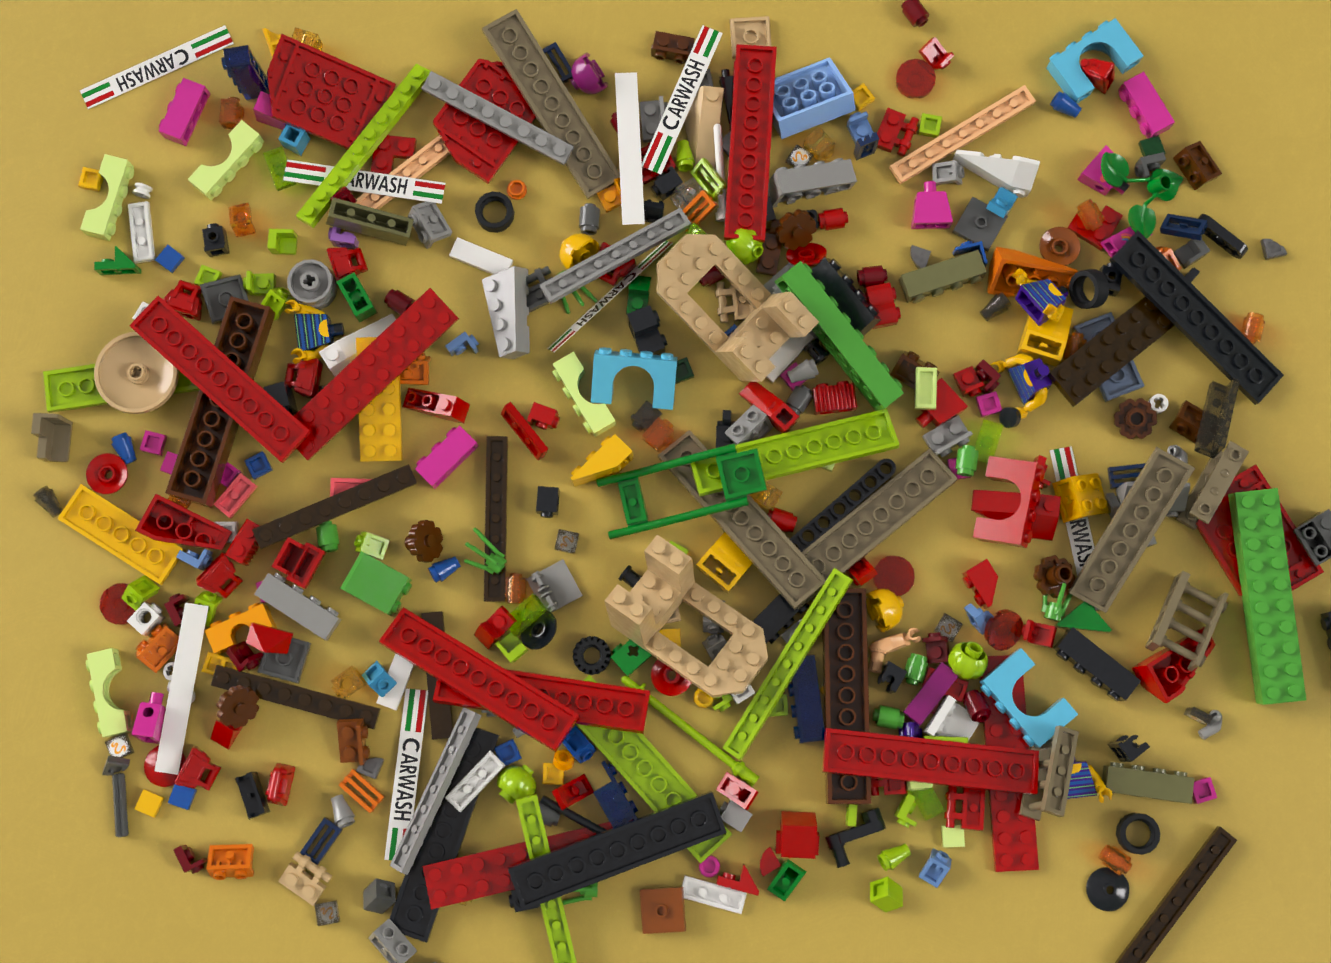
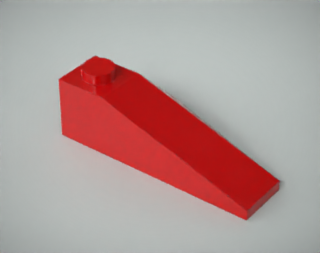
(1003, 505)
(175, 524)
(1167, 671)

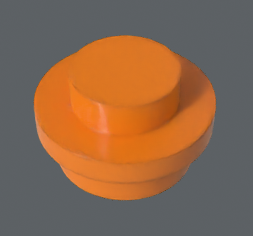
(516, 189)

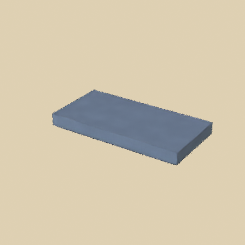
(1123, 381)

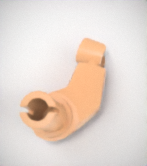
(887, 645)

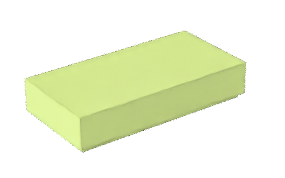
(925, 388)

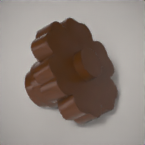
(796, 229)
(1135, 418)
(424, 541)
(1052, 574)
(237, 706)

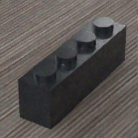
(849, 299)
(775, 616)
(1096, 664)

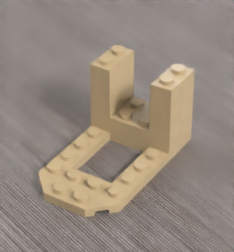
(759, 335)
(657, 596)

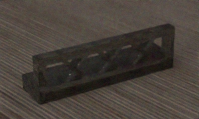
(1216, 418)

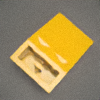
(1046, 340)
(607, 461)
(724, 563)

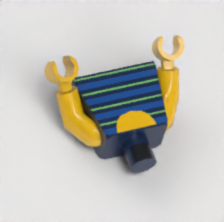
(313, 331)

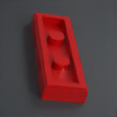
(524, 431)

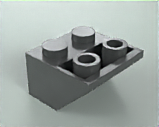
(1316, 536)

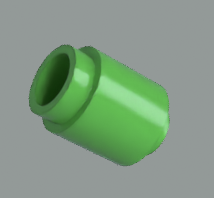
(966, 461)
(327, 537)
(916, 669)
(888, 717)

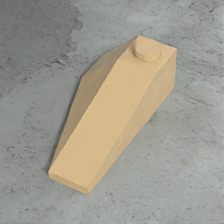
(700, 121)

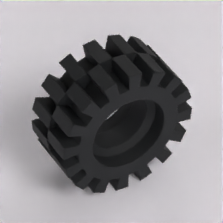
(582, 646)

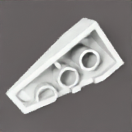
(1013, 174)
(343, 351)

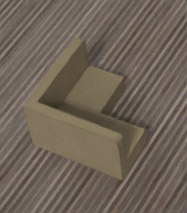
(54, 436)

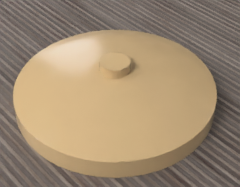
(134, 375)

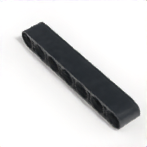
(845, 501)

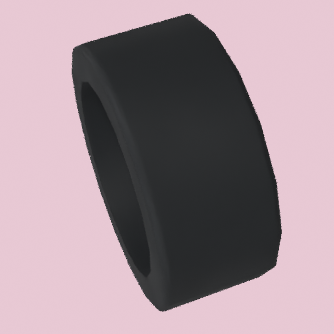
(490, 197)
(1101, 289)
(1154, 836)

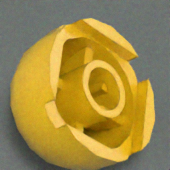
(577, 249)
(885, 608)

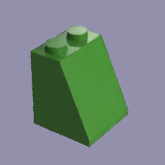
(376, 584)

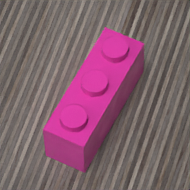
(1145, 105)
(184, 111)
(446, 456)

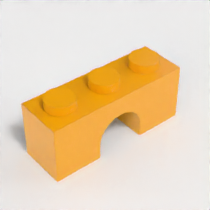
(223, 634)

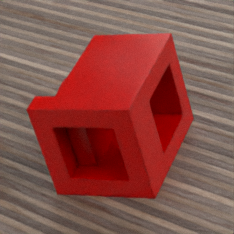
(543, 417)

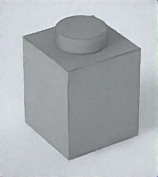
(734, 815)

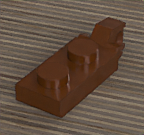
(769, 259)

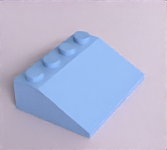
(810, 98)

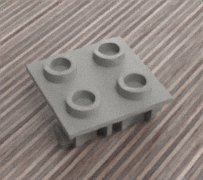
(554, 586)

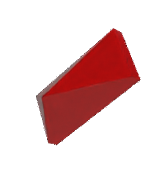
(269, 639)

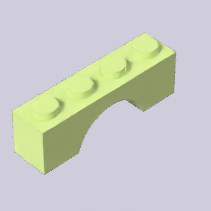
(212, 179)
(102, 220)
(597, 416)
(103, 667)

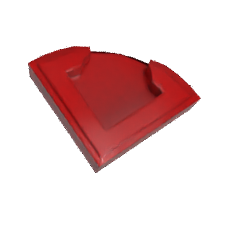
(768, 862)

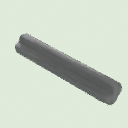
(120, 805)

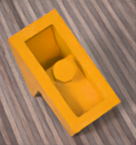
(611, 196)

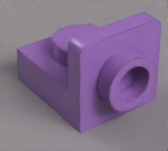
(345, 239)

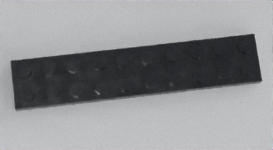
(1196, 317)
(442, 842)
(616, 850)

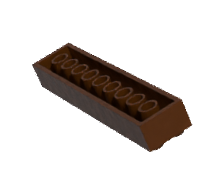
(211, 429)
(847, 687)

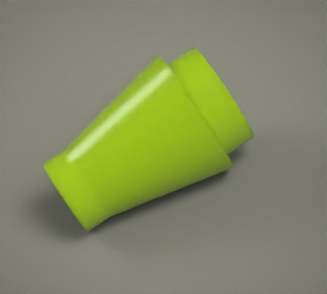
(684, 156)
(894, 856)

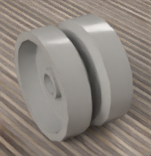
(319, 276)

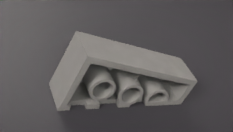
(810, 181)
(509, 311)

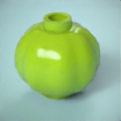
(745, 247)
(968, 660)
(516, 783)

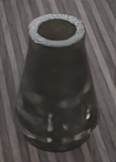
(996, 306)
(47, 499)

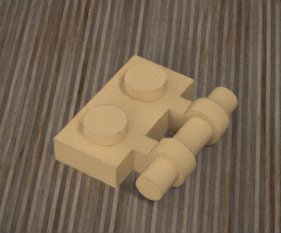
(741, 307)
(303, 883)

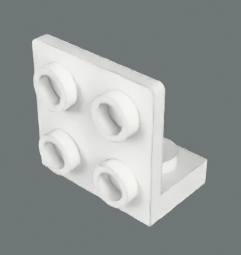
(951, 720)

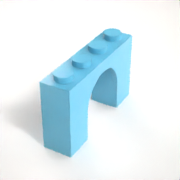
(1109, 39)
(660, 367)
(1000, 684)

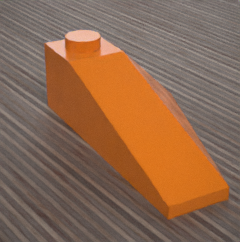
(1007, 261)

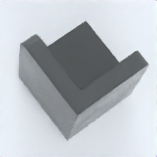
(1191, 252)
(379, 896)

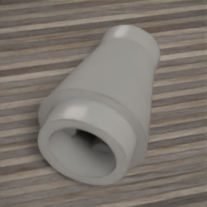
(803, 371)
(342, 812)

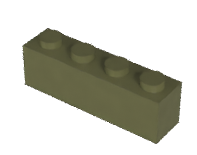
(369, 221)
(942, 276)
(1148, 784)

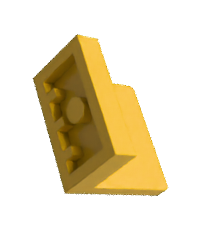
(1080, 497)

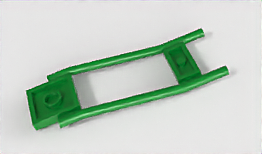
(739, 475)

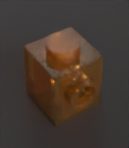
(659, 434)

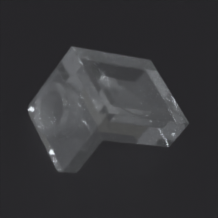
(685, 193)

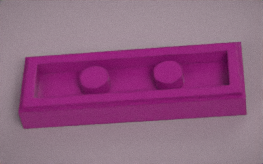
(930, 693)

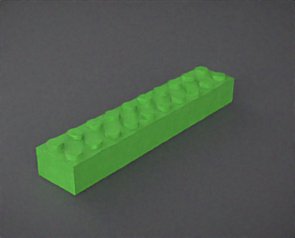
(1267, 596)

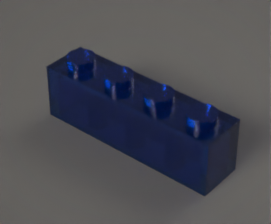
(245, 71)
(807, 703)

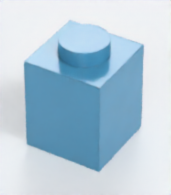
(294, 139)

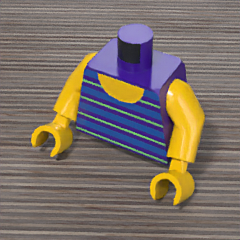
(1040, 298)
(1029, 380)
(1086, 782)

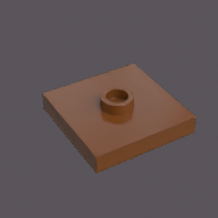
(663, 910)

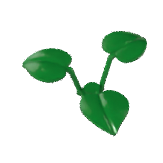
(1161, 184)

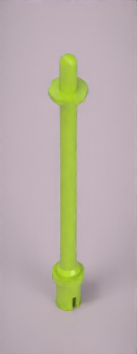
(737, 767)

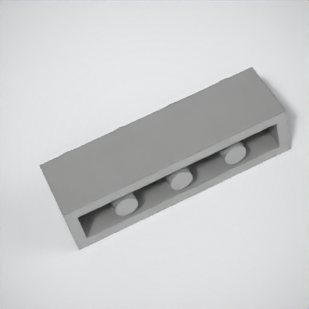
(298, 606)

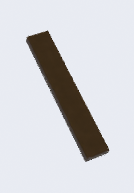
(440, 714)

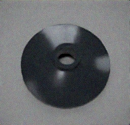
(540, 632)
(1097, 893)

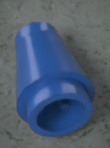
(1064, 104)
(124, 447)
(443, 569)

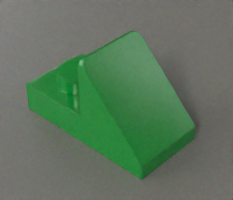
(120, 266)
(638, 293)
(786, 879)

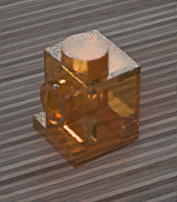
(230, 112)

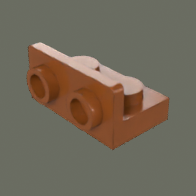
(352, 741)

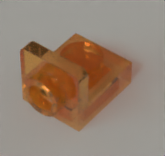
(241, 220)

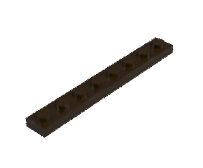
(334, 506)
(496, 513)
(296, 696)
(1178, 897)

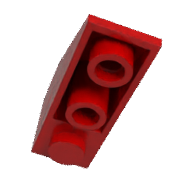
(437, 405)
(778, 412)

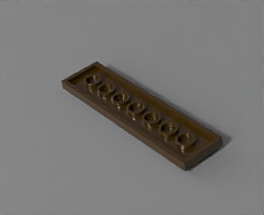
(1109, 351)

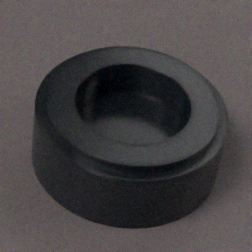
(1010, 417)

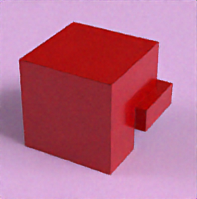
(298, 561)
(797, 835)

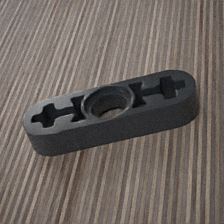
(1224, 238)

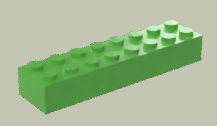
(841, 339)

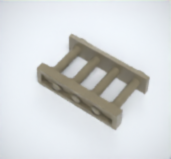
(1212, 485)
(1166, 621)
(1054, 775)

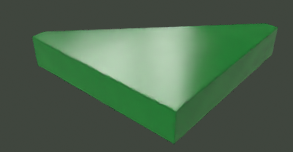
(1084, 618)

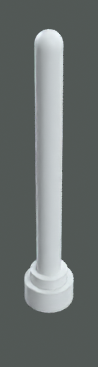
(720, 214)

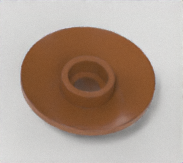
(1063, 238)

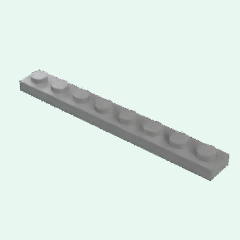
(497, 118)
(615, 255)
(435, 791)

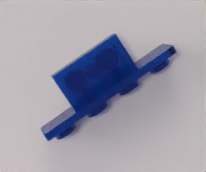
(613, 800)

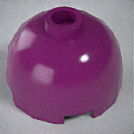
(587, 75)

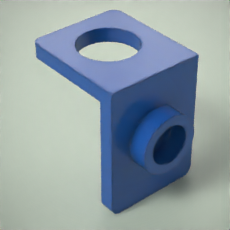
(969, 246)

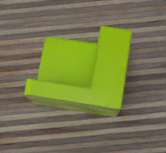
(282, 241)
(511, 647)
(886, 894)

